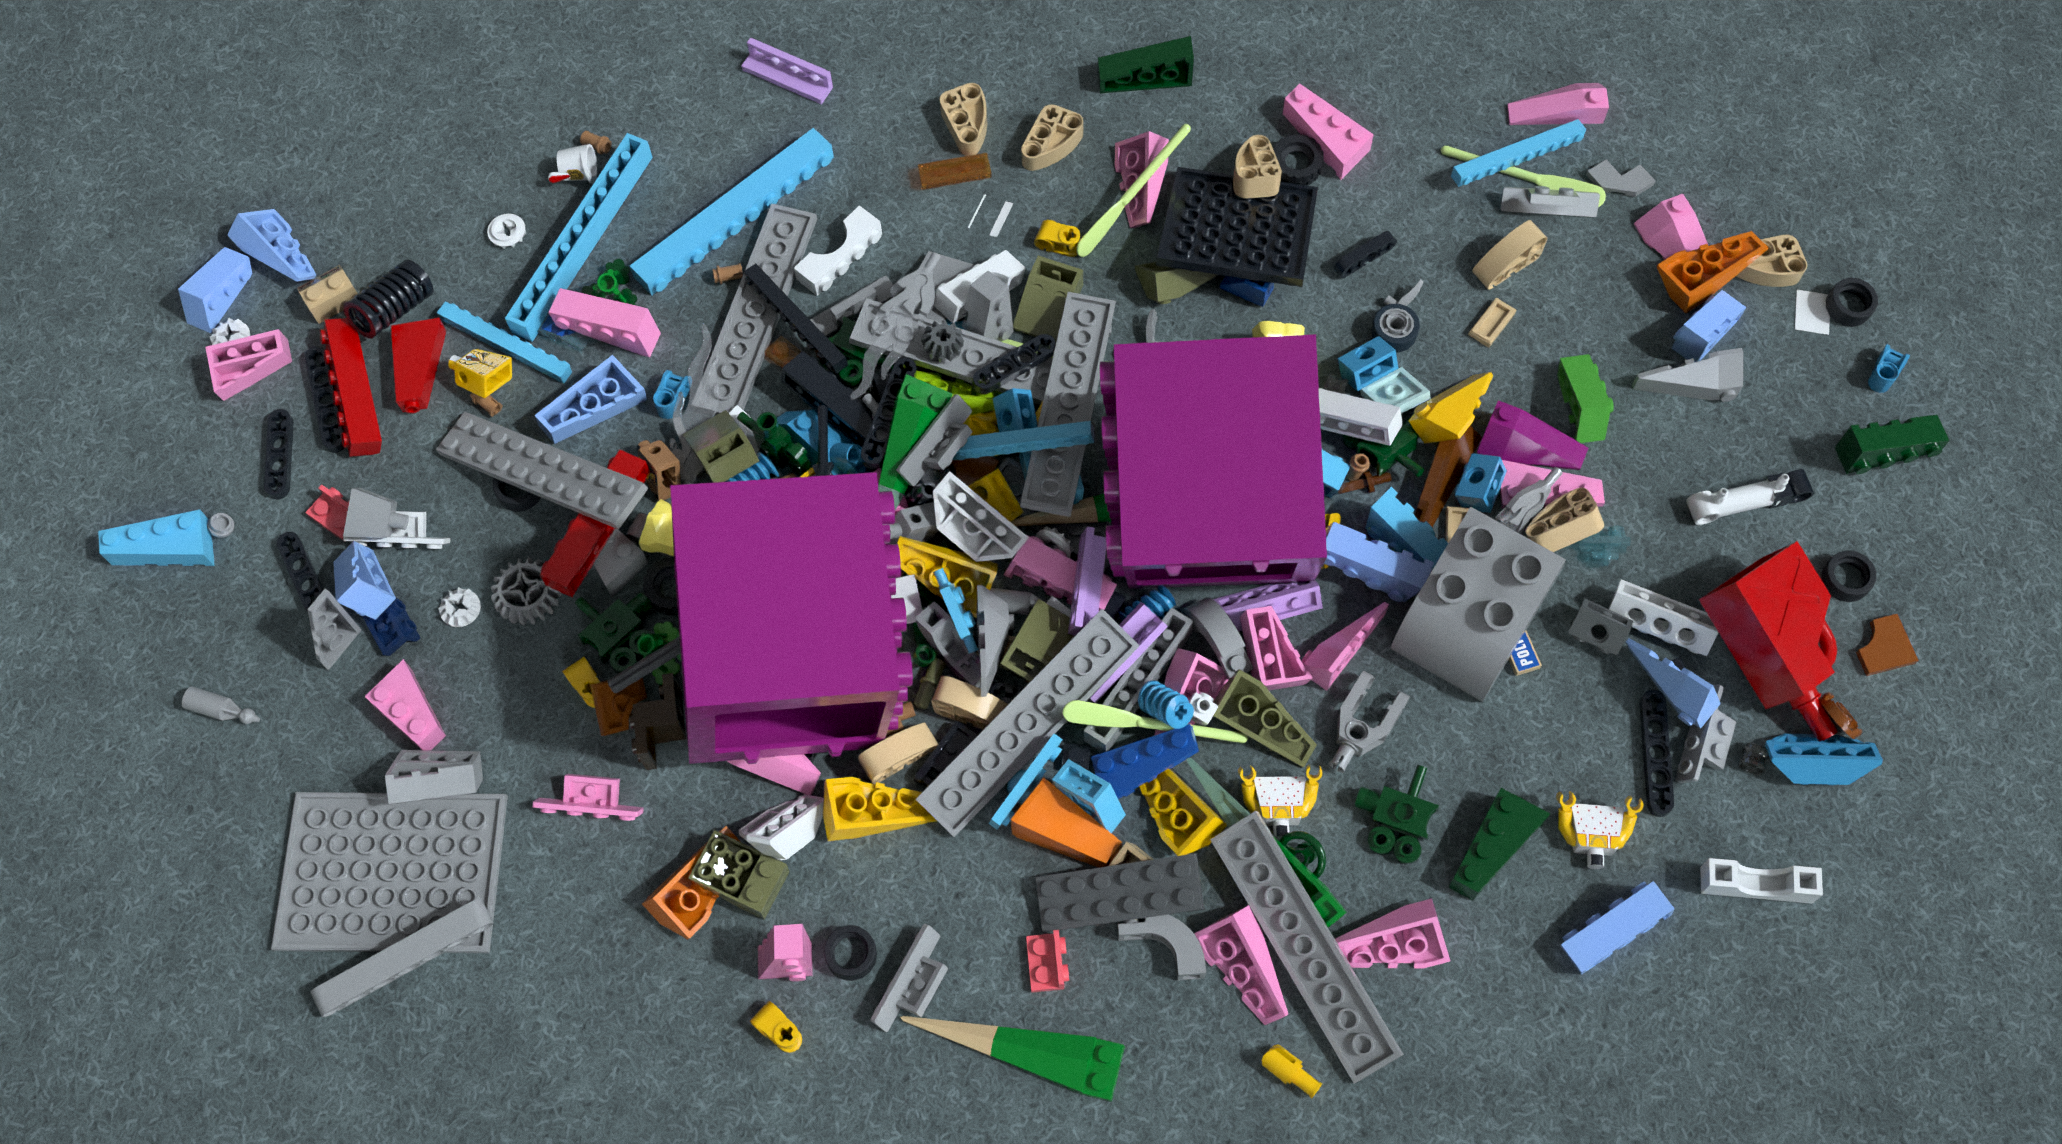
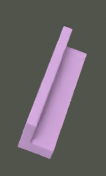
(786, 72)
(1087, 580)
(1288, 602)
(1142, 627)

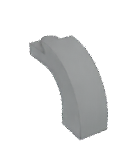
(1221, 634)
(944, 638)
(1173, 934)

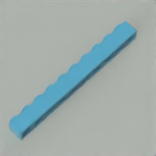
(1518, 153)
(504, 342)
(1027, 440)

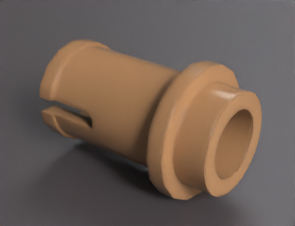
(600, 144)
(727, 273)
(488, 404)
(1358, 464)

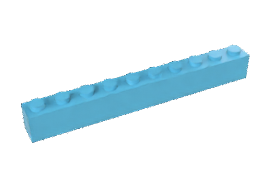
(732, 212)
(579, 236)

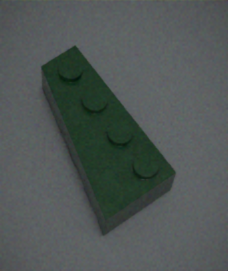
(1148, 67)
(1890, 443)
(1501, 835)

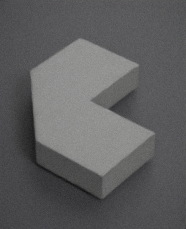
(1630, 183)

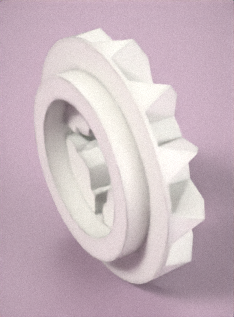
(513, 223)
(238, 328)
(1058, 540)
(462, 616)

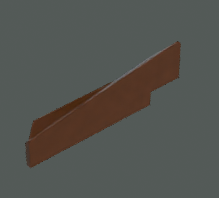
(1445, 473)

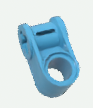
(1887, 369)
(668, 393)
(848, 458)

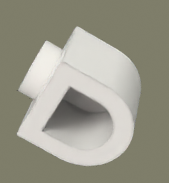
(1203, 708)

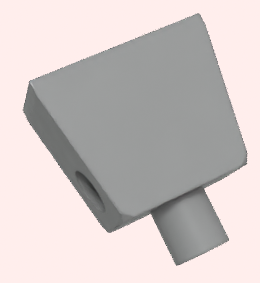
(372, 515)
(915, 523)

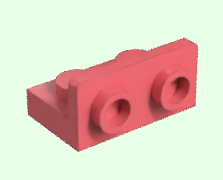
(330, 511)
(1046, 962)

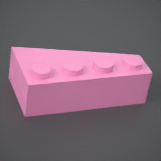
(1339, 136)
(606, 320)
(1051, 570)

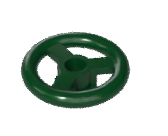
(1310, 848)

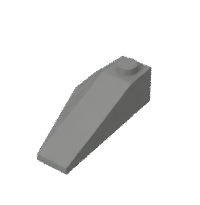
(1707, 379)
(330, 628)
(992, 634)

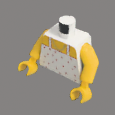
(1280, 799)
(1596, 828)

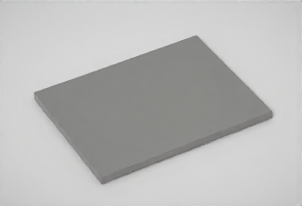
(380, 871)

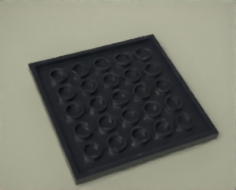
(1237, 236)

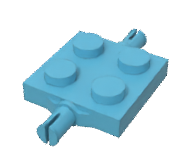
(954, 600)

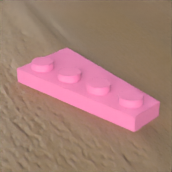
(1521, 476)

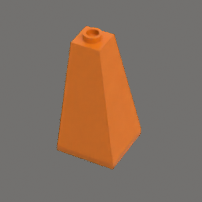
(1062, 826)

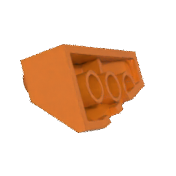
(681, 902)

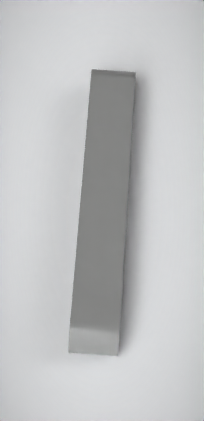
(401, 957)

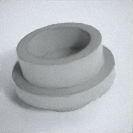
(220, 525)

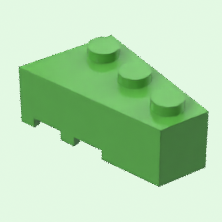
(1586, 397)

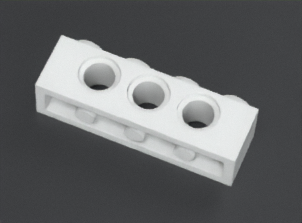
(1676, 613)

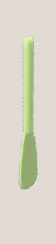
(1551, 181)
(1101, 227)
(1102, 715)

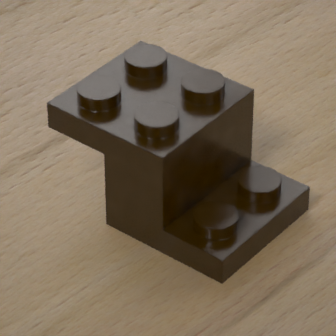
(658, 722)

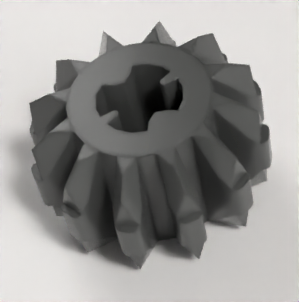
(942, 341)

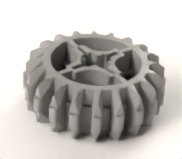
(507, 592)

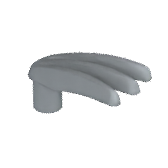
(1405, 300)
(1150, 327)

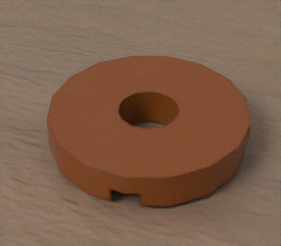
(1840, 715)

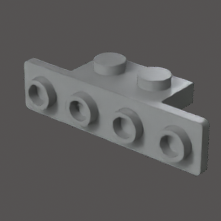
(1548, 201)
(831, 319)
(938, 442)
(1706, 745)
(914, 981)

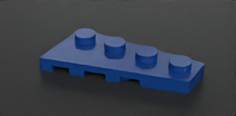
(1145, 759)

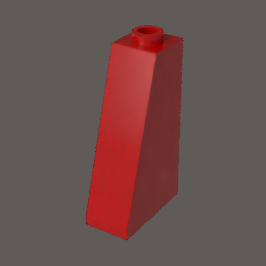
(416, 361)

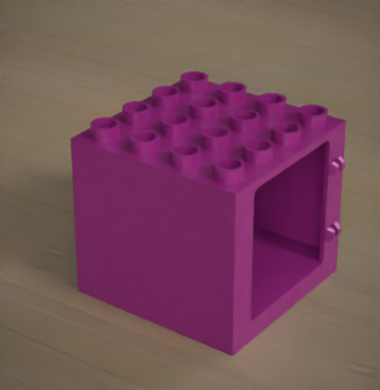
(1214, 462)
(788, 616)

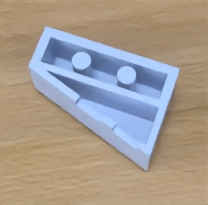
(214, 288)
(1707, 326)
(361, 581)

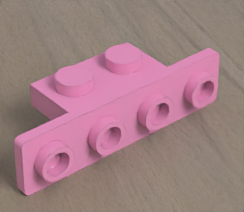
(589, 795)

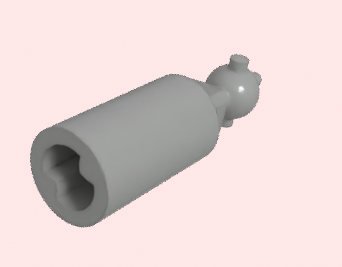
(1018, 601)
(216, 706)

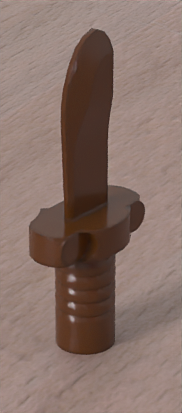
(1368, 481)

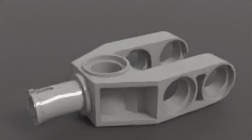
(1370, 736)

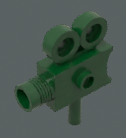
(852, 352)
(776, 442)
(1384, 456)
(615, 629)
(1398, 813)

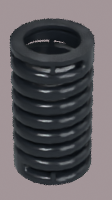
(388, 298)

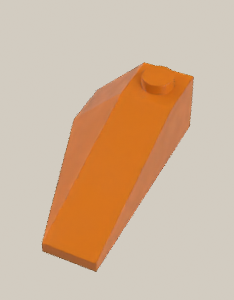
(1701, 272)

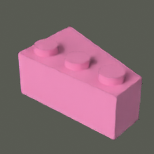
(246, 360)
(1271, 651)
(406, 707)
(785, 953)

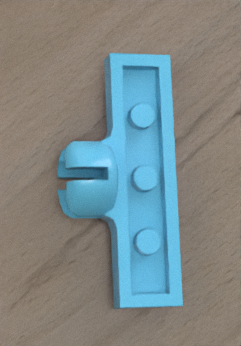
(1025, 781)

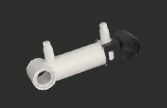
(1773, 492)

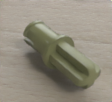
(929, 684)

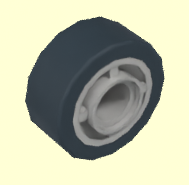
(1396, 316)

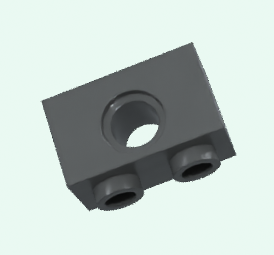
(1592, 614)

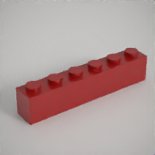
(351, 388)
(586, 536)

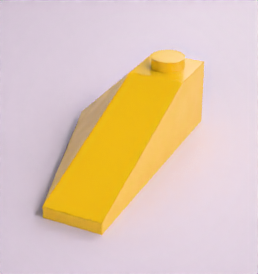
(1451, 411)
(923, 559)
(865, 809)
(1180, 814)

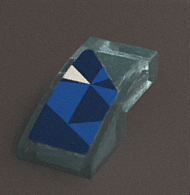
(570, 337)

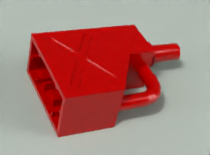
(1773, 626)

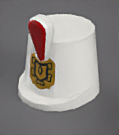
(575, 165)

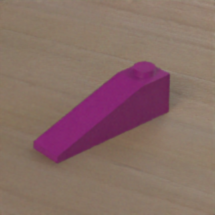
(1528, 440)

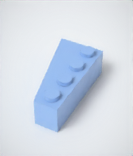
(591, 400)
(1375, 563)
(1617, 926)

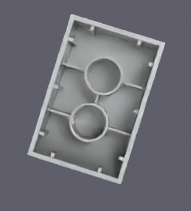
(1477, 603)

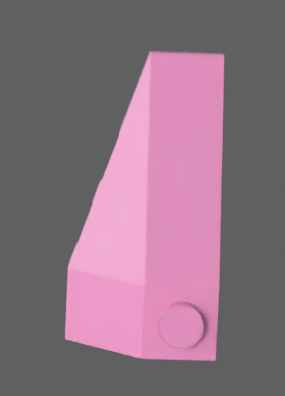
(1131, 160)
(791, 771)
(1242, 955)

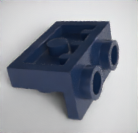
(392, 628)

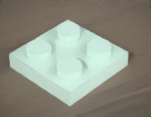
(1397, 390)

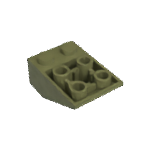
(1046, 296)
(721, 447)
(1037, 641)
(739, 874)

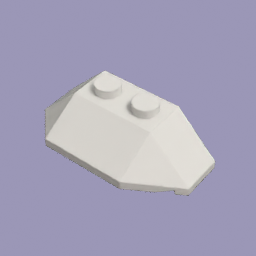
(974, 523)
(785, 827)

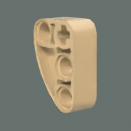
(965, 116)
(1051, 137)
(1256, 169)
(1511, 254)
(1776, 264)
(1566, 520)
(964, 702)
(896, 751)

